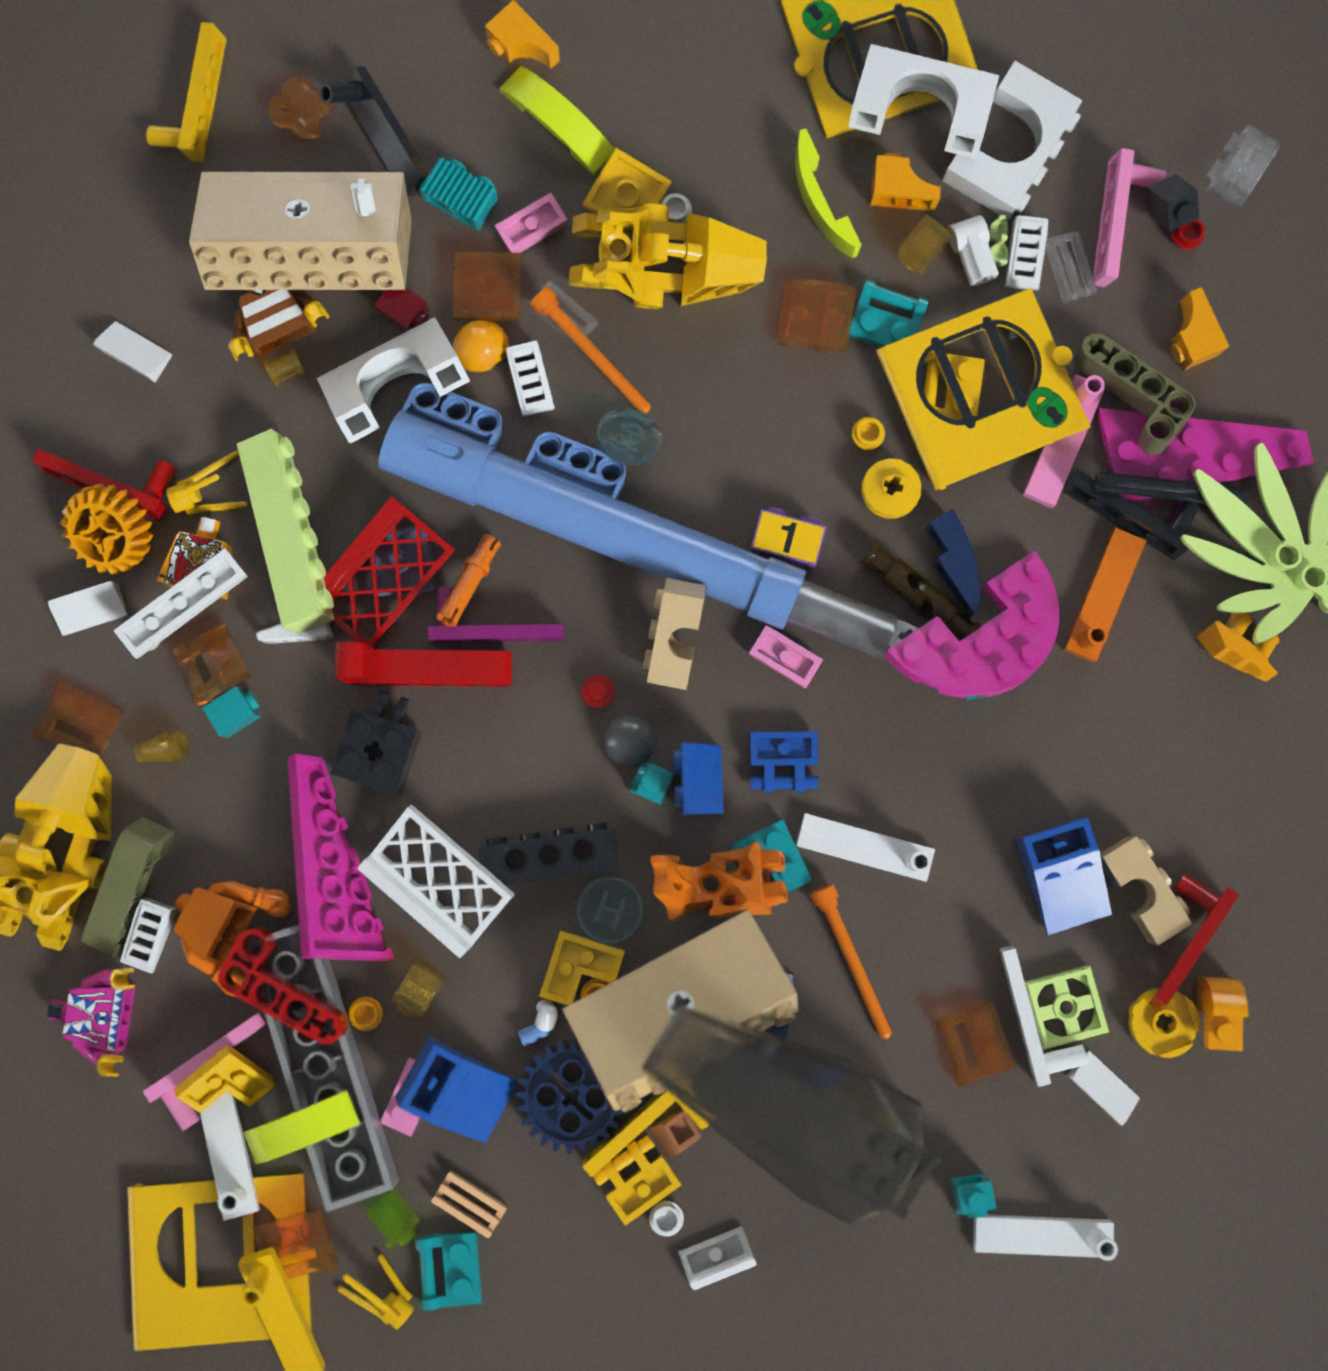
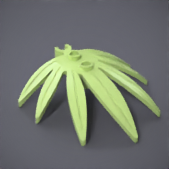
(1289, 566)

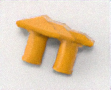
(1230, 647)

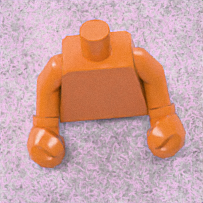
(216, 918)

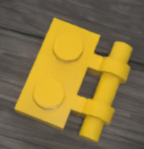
(644, 1187)

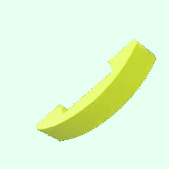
(559, 117)
(838, 232)
(301, 1128)

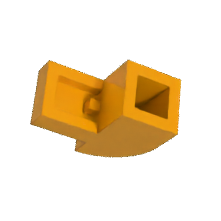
(1224, 1008)

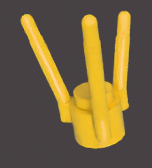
(187, 494)
(391, 1310)

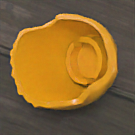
(480, 345)

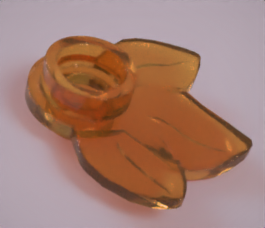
(304, 108)

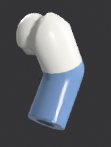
(543, 1025)

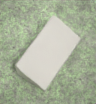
(133, 351)
(88, 607)
(1104, 1088)
(717, 1258)

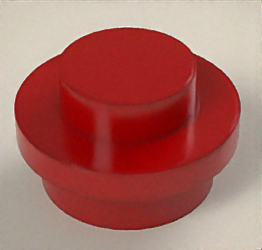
(1189, 235)
(598, 691)

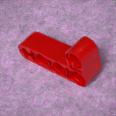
(286, 992)

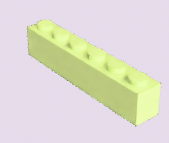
(285, 532)

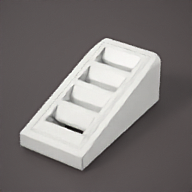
(1028, 225)
(522, 351)
(278, 634)
(163, 928)

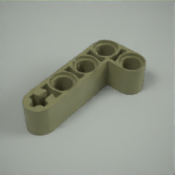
(1130, 389)
(124, 884)

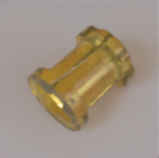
(284, 367)

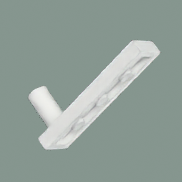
(180, 604)
(865, 847)
(1040, 1064)
(229, 1158)
(1045, 1236)

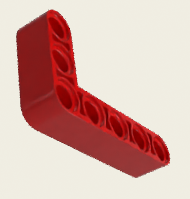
(365, 666)

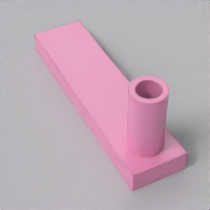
(1119, 176)
(1058, 457)
(164, 1088)

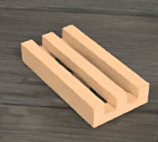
(461, 1214)

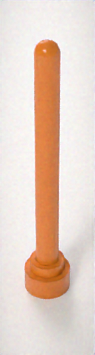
(546, 303)
(826, 901)

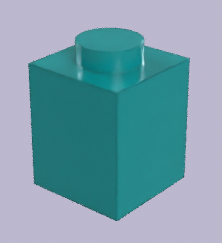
(232, 711)

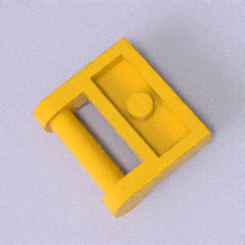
(969, 376)

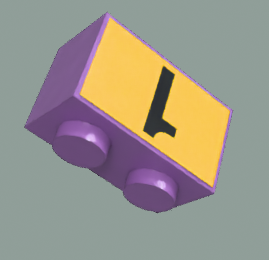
(788, 538)

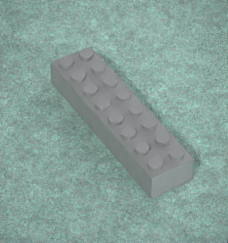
(358, 1159)

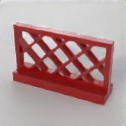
(364, 548)

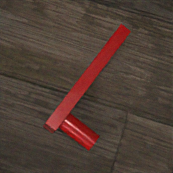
(81, 477)
(1217, 909)

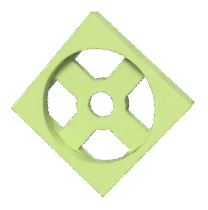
(1058, 980)

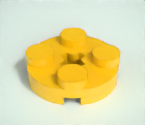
(1153, 1038)

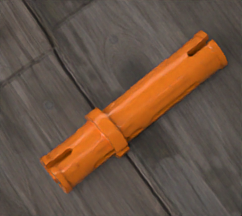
(475, 568)

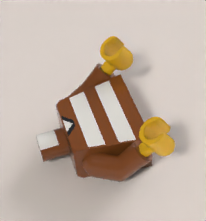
(273, 320)

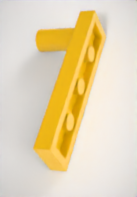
(200, 101)
(632, 1128)
(273, 1296)

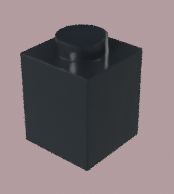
(1173, 202)

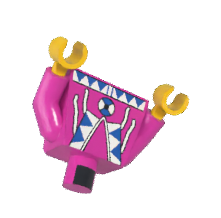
(98, 1017)

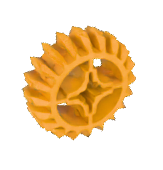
(109, 520)

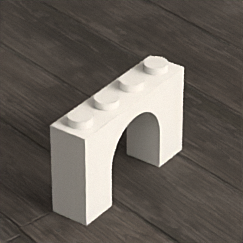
(895, 72)
(1048, 114)
(355, 383)

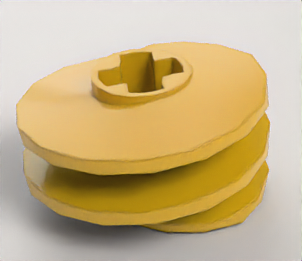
(875, 487)

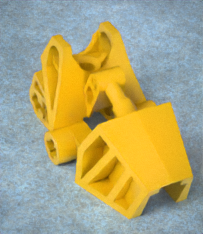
(717, 255)
(68, 793)

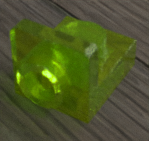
(394, 1219)

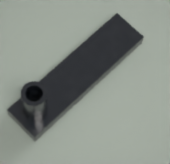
(379, 124)
(1133, 518)

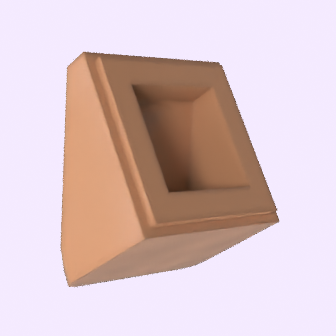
(675, 1133)

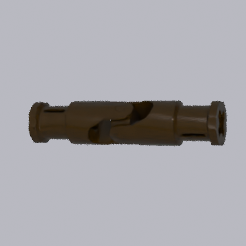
(900, 577)

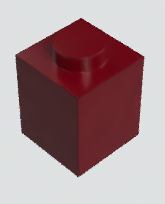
(402, 309)

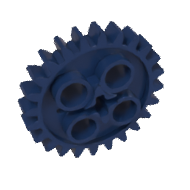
(548, 1117)

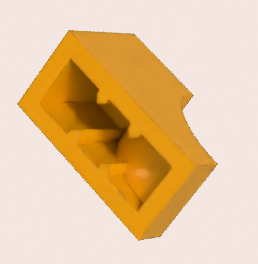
(519, 36)
(899, 187)
(1200, 332)

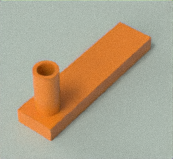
(1104, 595)

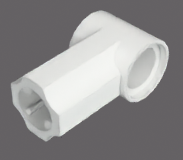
(971, 241)

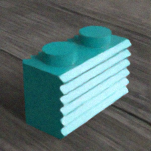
(459, 192)

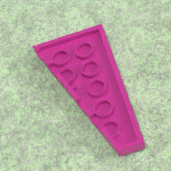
(1212, 446)
(331, 891)

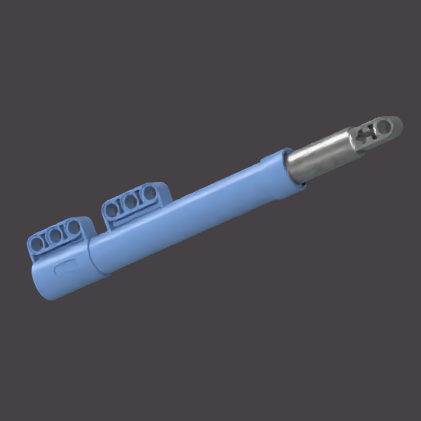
(586, 510)

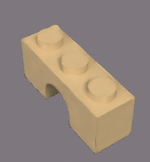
(679, 608)
(1162, 912)

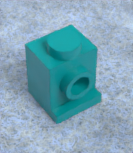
(651, 782)
(973, 1195)

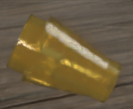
(165, 747)

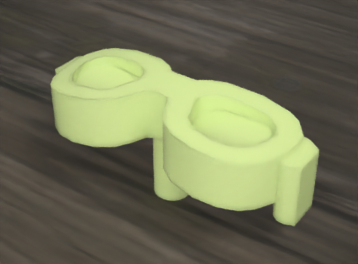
(998, 234)

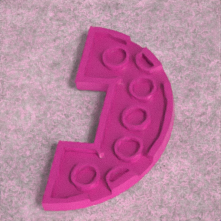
(997, 653)

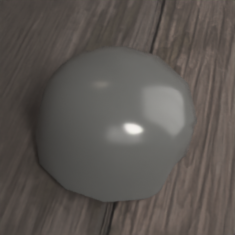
(629, 740)

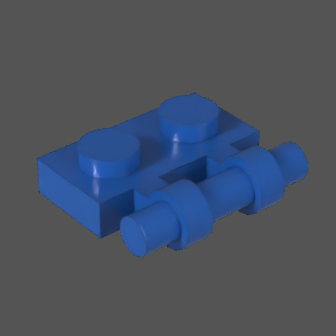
(784, 749)

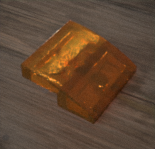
(816, 315)

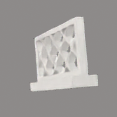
(423, 905)

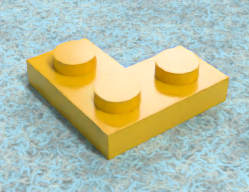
(574, 957)
(224, 1073)

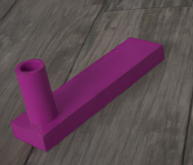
(490, 633)

